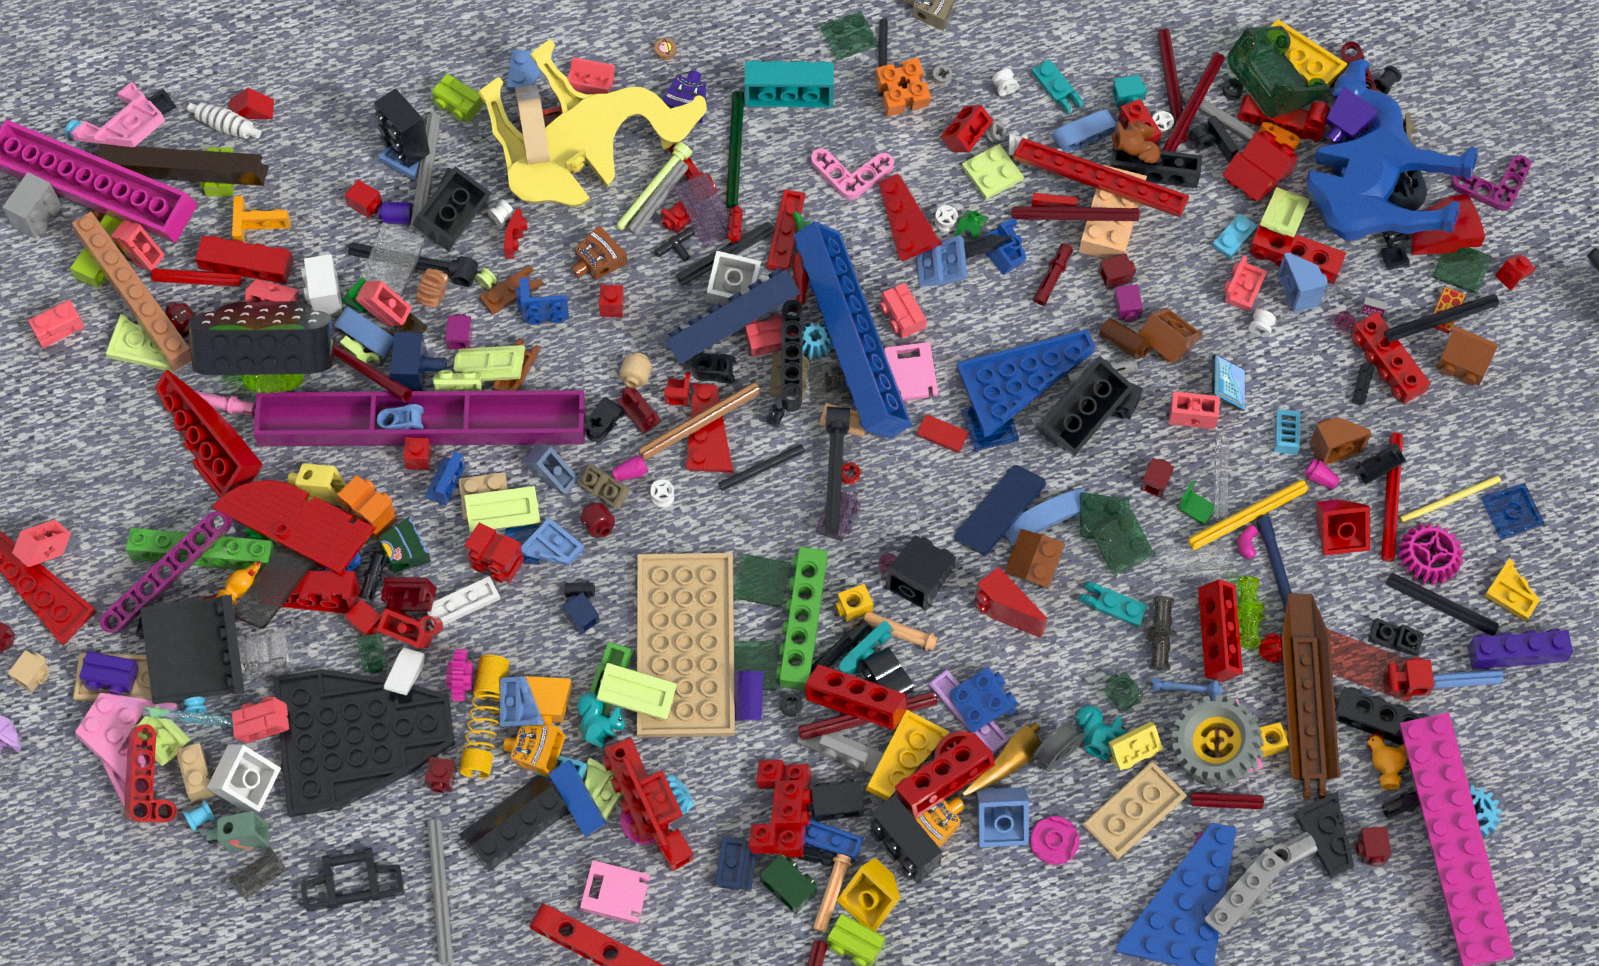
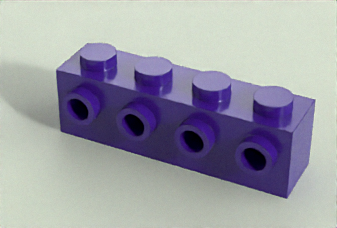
(1520, 649)

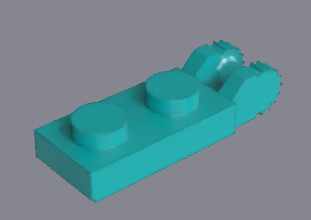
(1056, 85)
(1114, 604)
(864, 649)

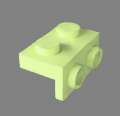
(466, 381)
(168, 738)

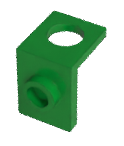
(972, 222)
(350, 298)
(1195, 505)

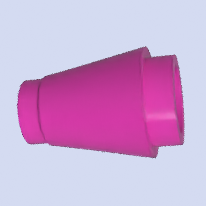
(630, 469)
(1321, 474)

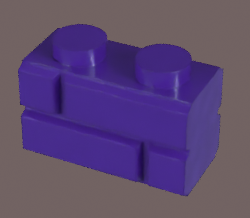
(108, 673)

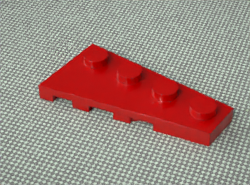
(907, 220)
(708, 445)

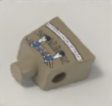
(932, 11)

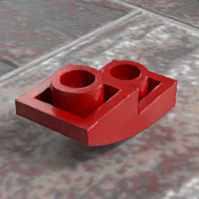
(514, 231)

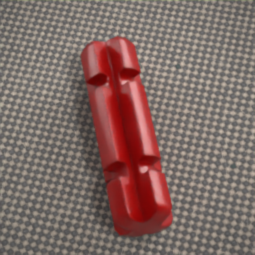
(735, 224)

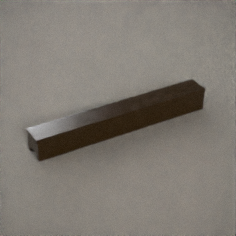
(188, 164)

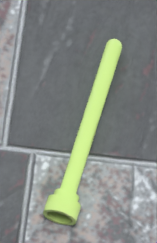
(680, 152)

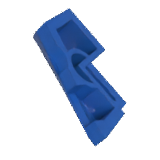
(1010, 252)

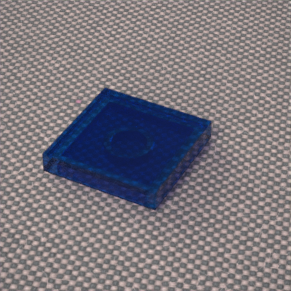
(1005, 434)
(1512, 511)

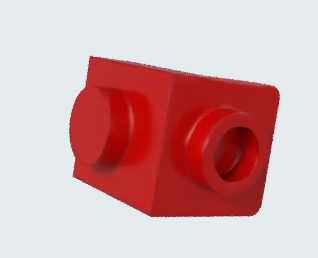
(1514, 271)

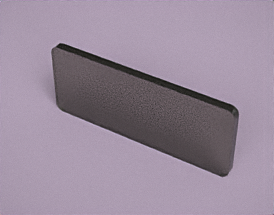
(272, 587)

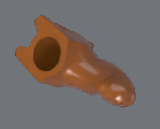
(1133, 141)

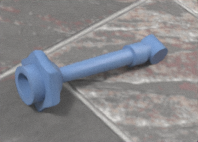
(1212, 689)

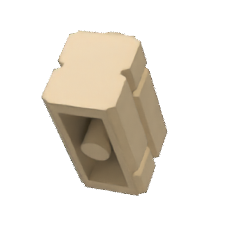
(195, 772)

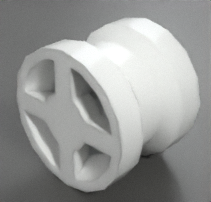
(1005, 82)
(1166, 120)
(1013, 143)
(501, 213)
(949, 214)
(1262, 323)
(662, 488)

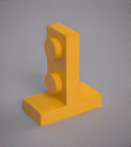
(256, 219)

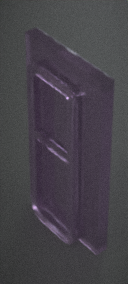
(704, 209)

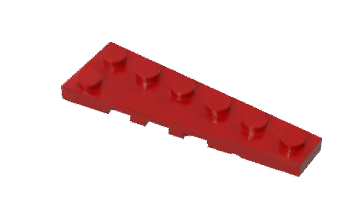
(45, 594)

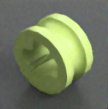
(486, 278)

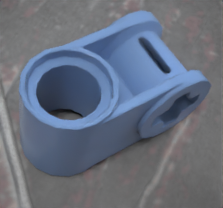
(403, 417)

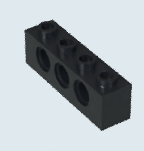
(1170, 169)
(1371, 722)

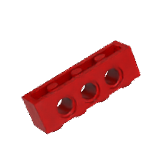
(1310, 250)
(1220, 630)
(856, 697)
(939, 787)

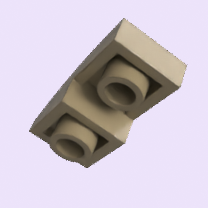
(604, 486)

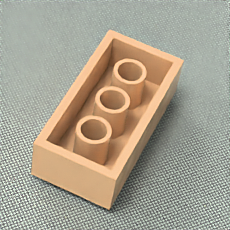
(1108, 238)

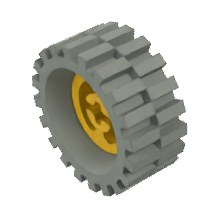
(1201, 722)

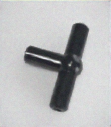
(675, 242)

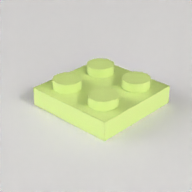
(992, 171)

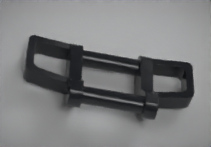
(334, 899)

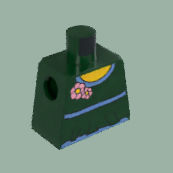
(403, 547)

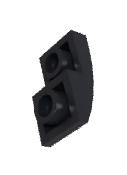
(1397, 638)

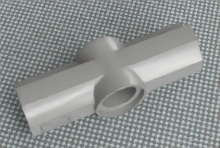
(1292, 850)

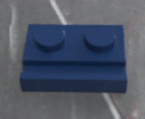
(735, 865)

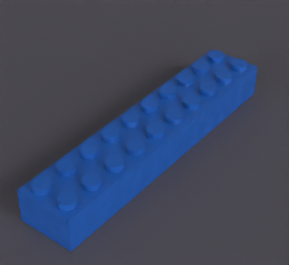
(852, 330)

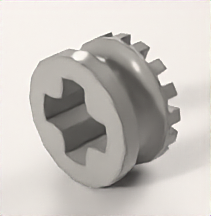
(938, 79)
(996, 136)

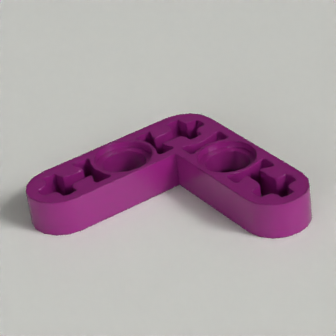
(1494, 191)

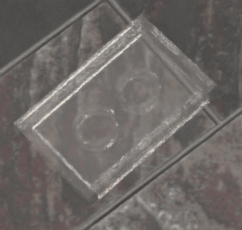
(393, 258)

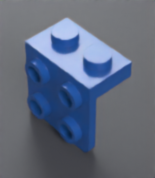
(540, 308)
(983, 699)

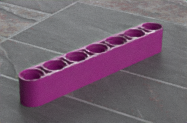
(155, 576)

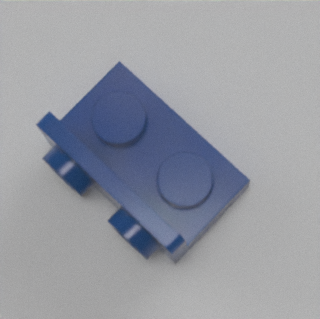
(446, 478)

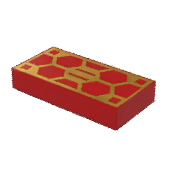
(1448, 299)

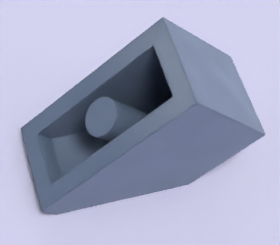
(550, 468)

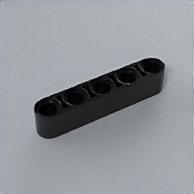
(793, 365)

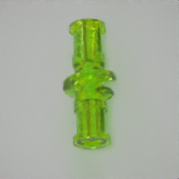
(1250, 612)

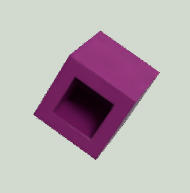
(1128, 303)
(459, 332)

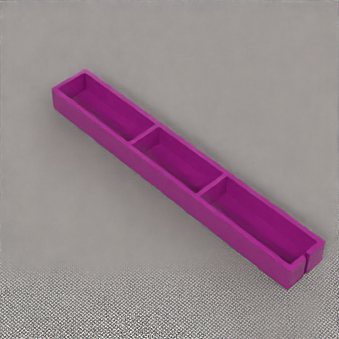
(447, 419)

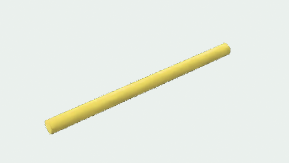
(1450, 499)

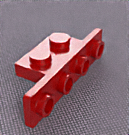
(657, 798)

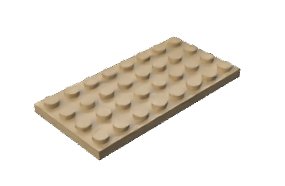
(688, 640)

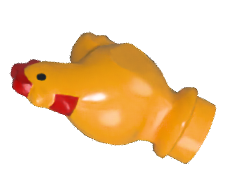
(239, 582)
(1387, 761)

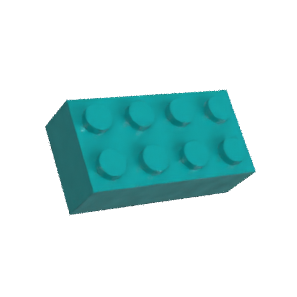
(789, 84)

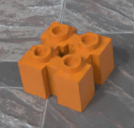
(892, 79)
(370, 506)

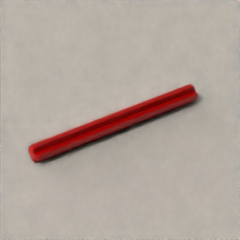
(1391, 505)

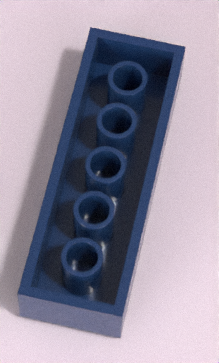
(733, 316)

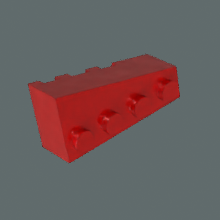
(325, 592)

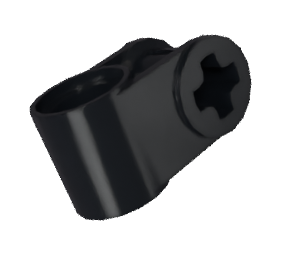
(715, 367)
(605, 417)

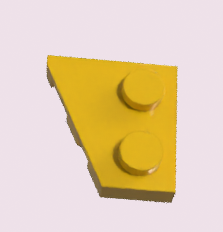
(1513, 592)

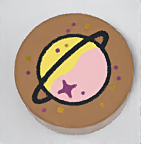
(665, 48)

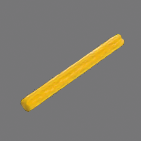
(1247, 514)

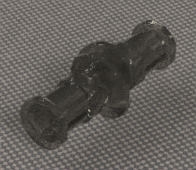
(1161, 633)

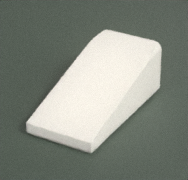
(405, 671)

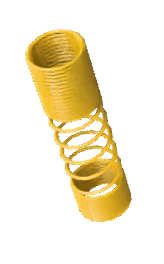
(487, 678)

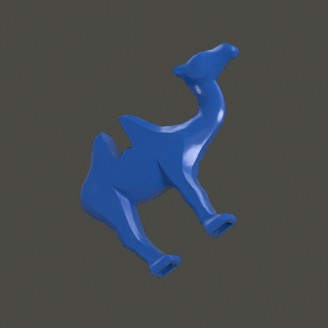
(1370, 170)

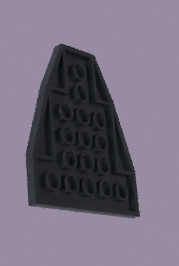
(354, 736)

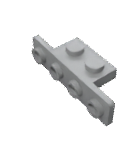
(844, 750)
(1245, 893)

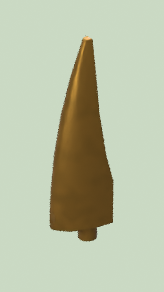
(1012, 757)

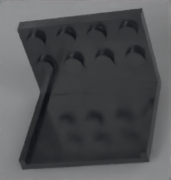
(192, 649)

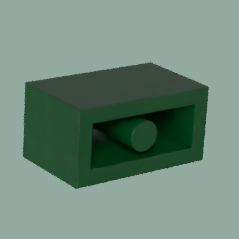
(788, 883)

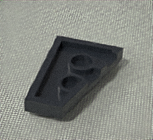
(1326, 826)

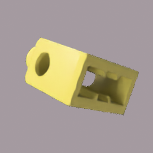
(319, 481)

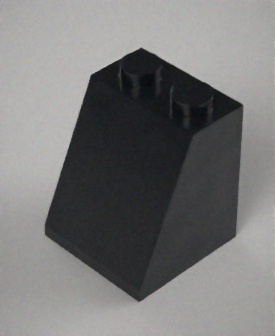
(920, 572)

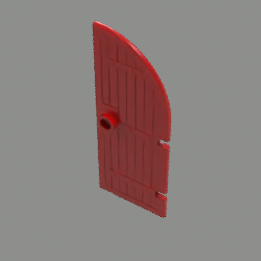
(305, 527)

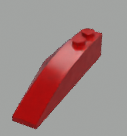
(217, 448)

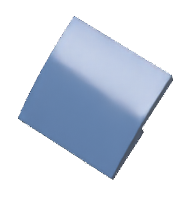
(943, 264)

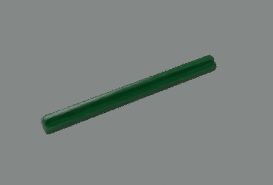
(735, 149)

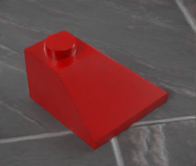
(1343, 526)

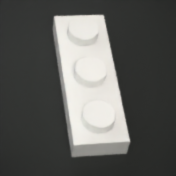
(464, 601)

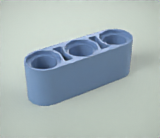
(1084, 131)
(365, 332)

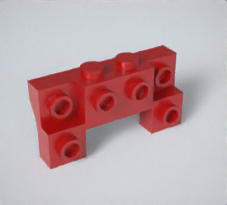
(789, 809)

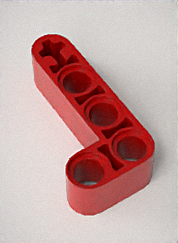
(1300, 122)
(146, 774)

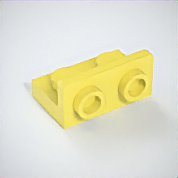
(1135, 746)

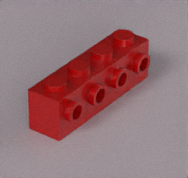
(1390, 359)
(614, 762)

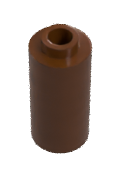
(1124, 339)

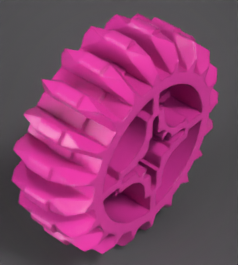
(1449, 555)

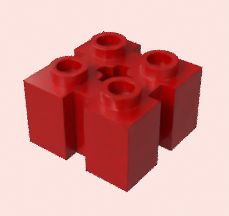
(494, 553)

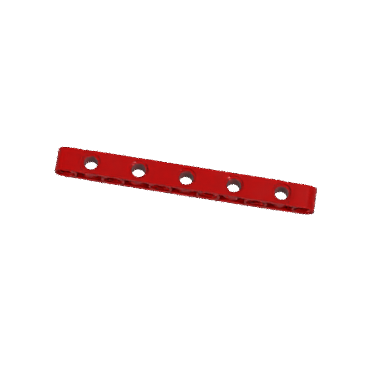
(585, 940)

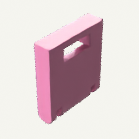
(915, 373)
(619, 892)

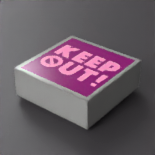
(1372, 306)

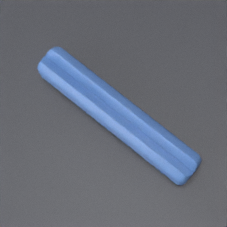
(1468, 678)

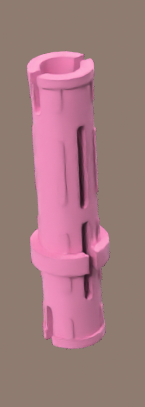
(229, 404)

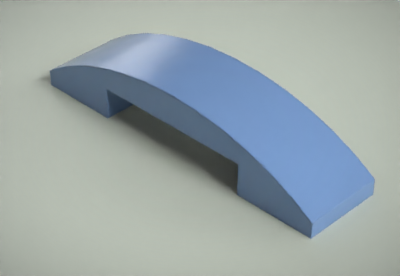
(1046, 514)

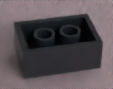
(401, 128)
(451, 208)
(905, 839)

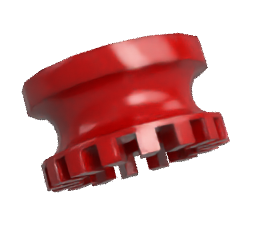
(853, 479)

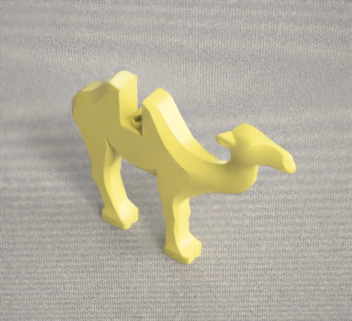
(580, 133)

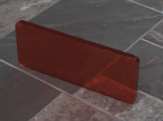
(1364, 664)

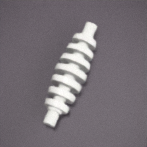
(224, 120)

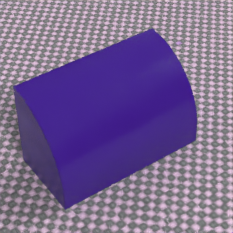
(748, 695)

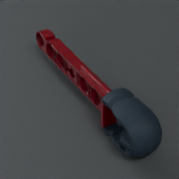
(1406, 196)

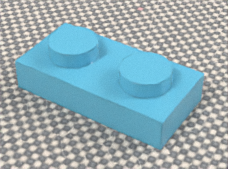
(1234, 236)

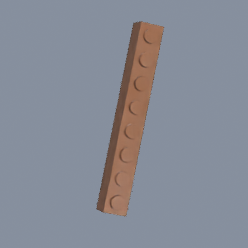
(132, 291)

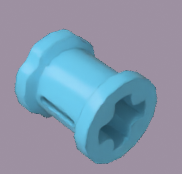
(199, 815)

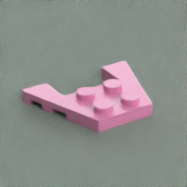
(127, 126)
(108, 726)

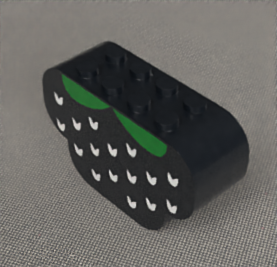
(261, 339)

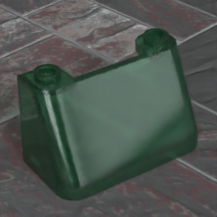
(1267, 73)

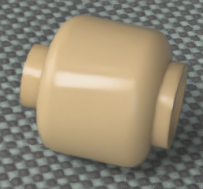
(635, 370)

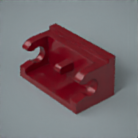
(409, 593)

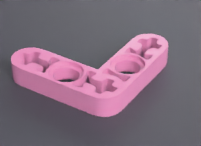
(849, 179)

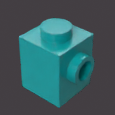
(1128, 90)

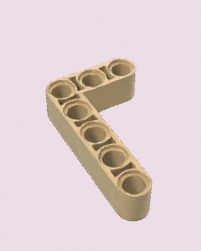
(532, 124)

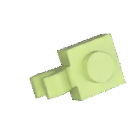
(356, 349)

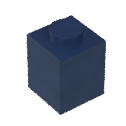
(581, 613)

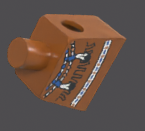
(598, 255)

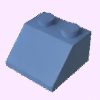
(1301, 282)
(1002, 817)

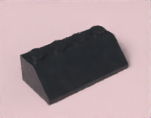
(1084, 406)
(514, 822)

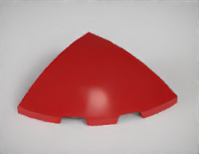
(1466, 234)

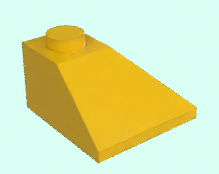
(870, 894)

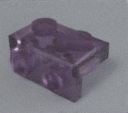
(849, 506)

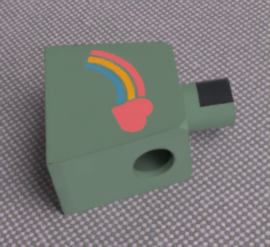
(240, 832)

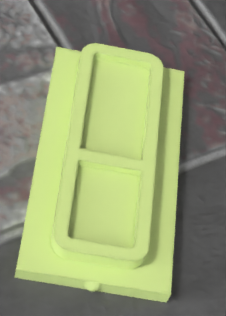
(1284, 212)
(492, 362)
(502, 508)
(636, 691)

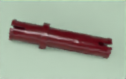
(1056, 267)

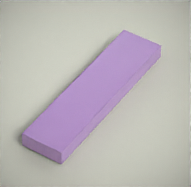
(989, 734)

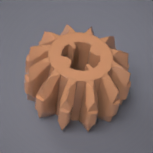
(432, 288)

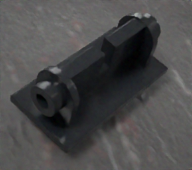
(1380, 463)

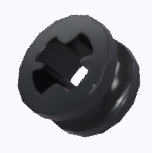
(1232, 95)
(775, 415)
(791, 713)

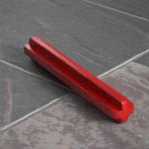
(196, 277)

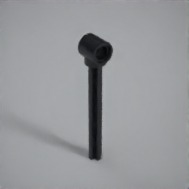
(459, 271)
(837, 426)

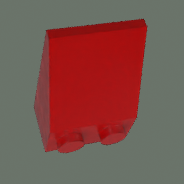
(1008, 604)

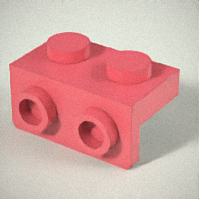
(591, 76)
(1245, 284)

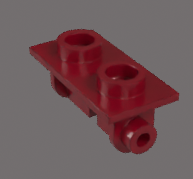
(638, 409)

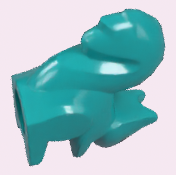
(593, 724)
(1096, 733)

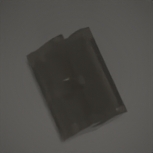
(258, 874)

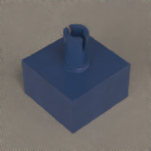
(411, 361)

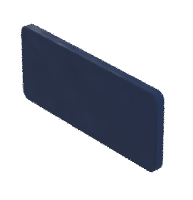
(999, 510)

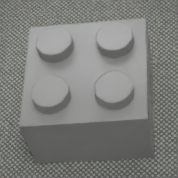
(32, 205)

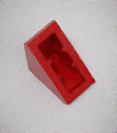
(252, 105)

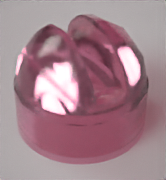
(1344, 321)
(886, 559)

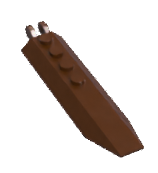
(1309, 695)

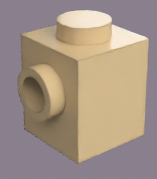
(29, 671)

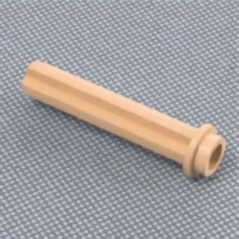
(904, 632)
(831, 893)

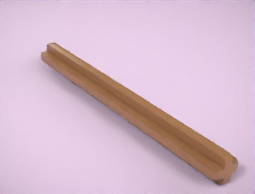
(699, 420)

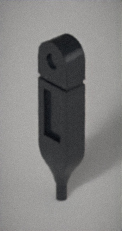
(984, 244)

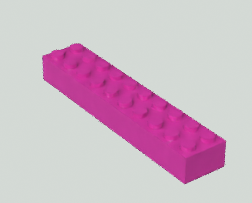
(95, 181)
(1456, 841)

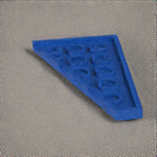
(1013, 378)
(1173, 922)

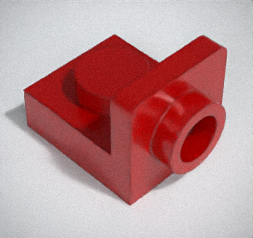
(675, 218)

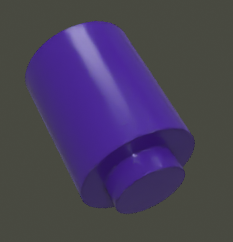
(395, 212)

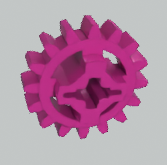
(459, 675)

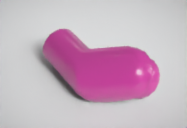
(1245, 544)

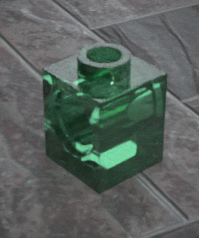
(370, 644)
(1126, 701)

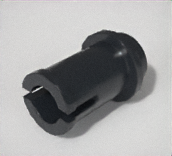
(577, 588)

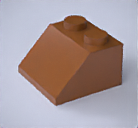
(1169, 335)
(1466, 356)
(1338, 440)
(1035, 558)

